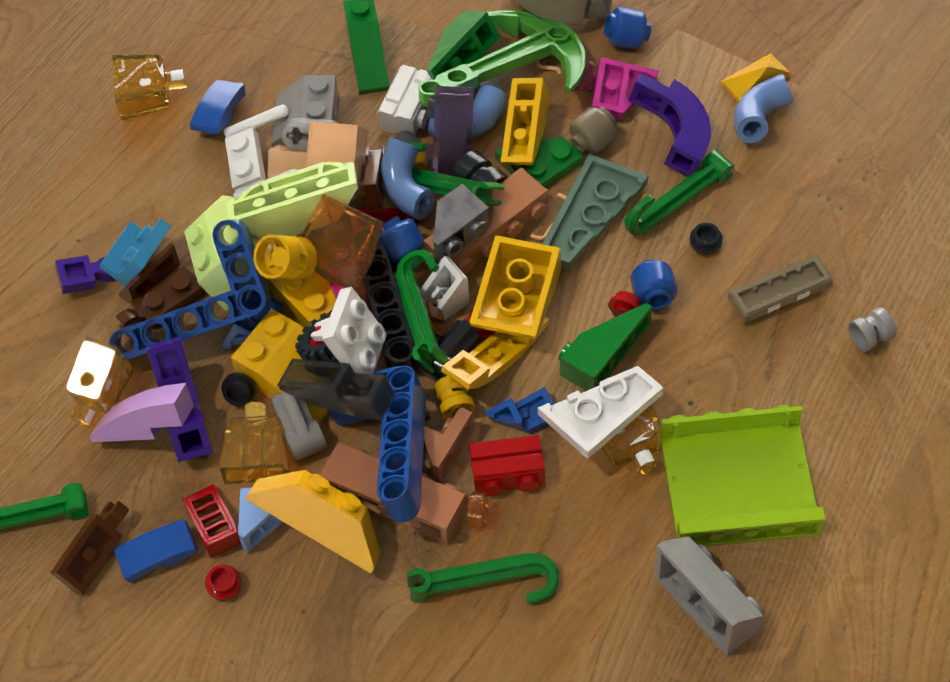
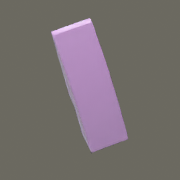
(144, 414)

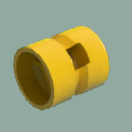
(285, 257)

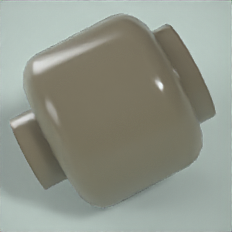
(593, 130)

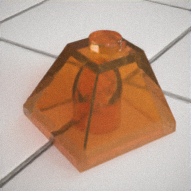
(343, 241)

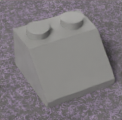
(307, 98)

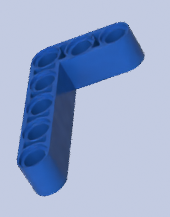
(205, 309)
(400, 444)

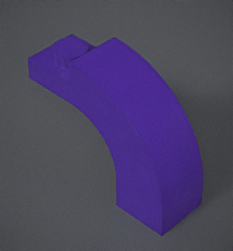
(683, 115)
(171, 368)

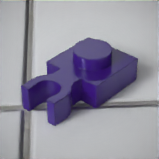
(79, 274)

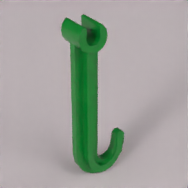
(445, 183)
(650, 212)
(425, 342)
(70, 503)
(485, 573)

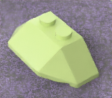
(287, 201)
(203, 252)

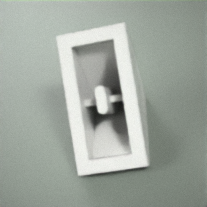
(448, 287)

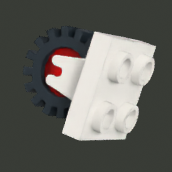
(345, 335)

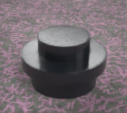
(706, 238)
(238, 388)

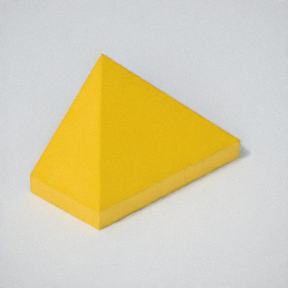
(752, 75)

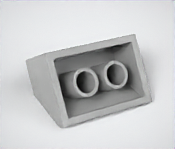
(707, 593)

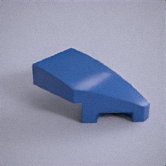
(242, 329)
(522, 414)

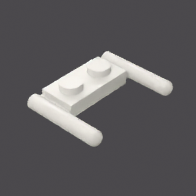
(245, 150)

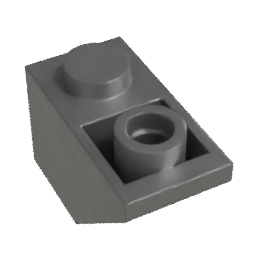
(458, 221)

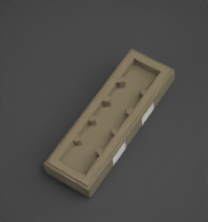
(780, 288)

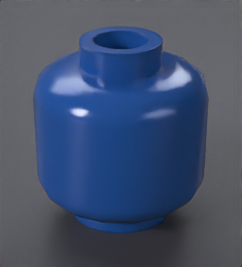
(627, 27)
(400, 238)
(654, 283)

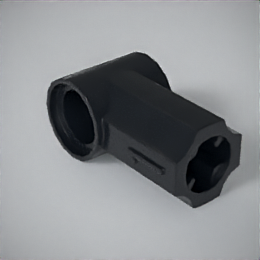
(457, 338)

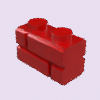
(507, 465)

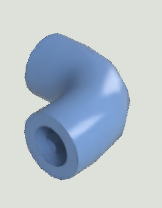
(757, 104)
(486, 110)
(399, 181)

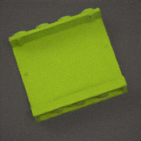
(740, 477)

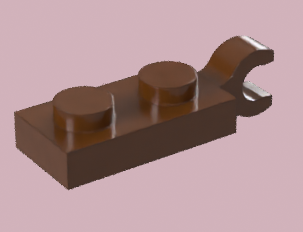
(371, 187)
(166, 296)
(90, 548)

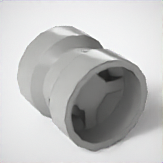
(872, 329)

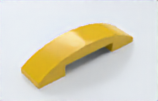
(488, 359)

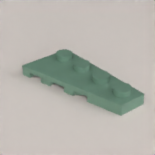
(592, 205)

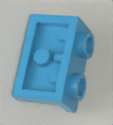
(133, 250)

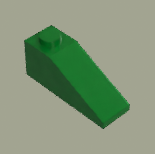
(463, 42)
(366, 46)
(603, 347)

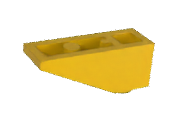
(525, 121)

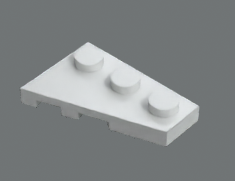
(602, 412)

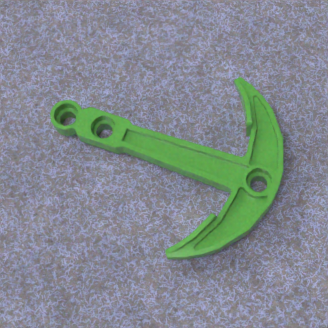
(543, 40)

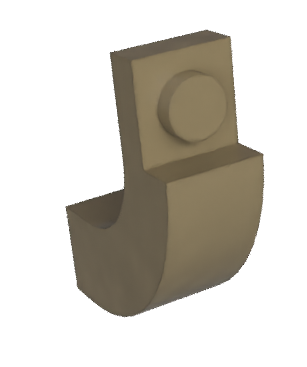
(567, 10)

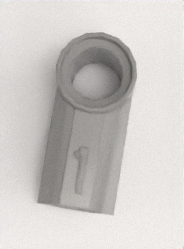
(301, 433)

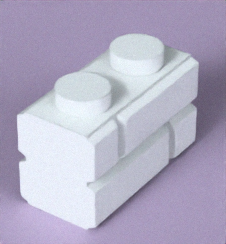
(401, 106)

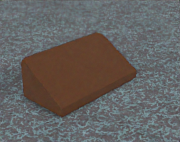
(152, 274)

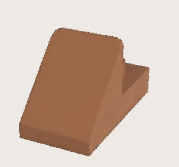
(443, 447)

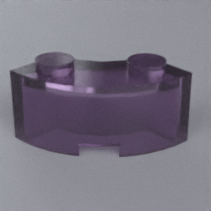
(451, 126)

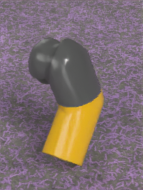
(408, 137)

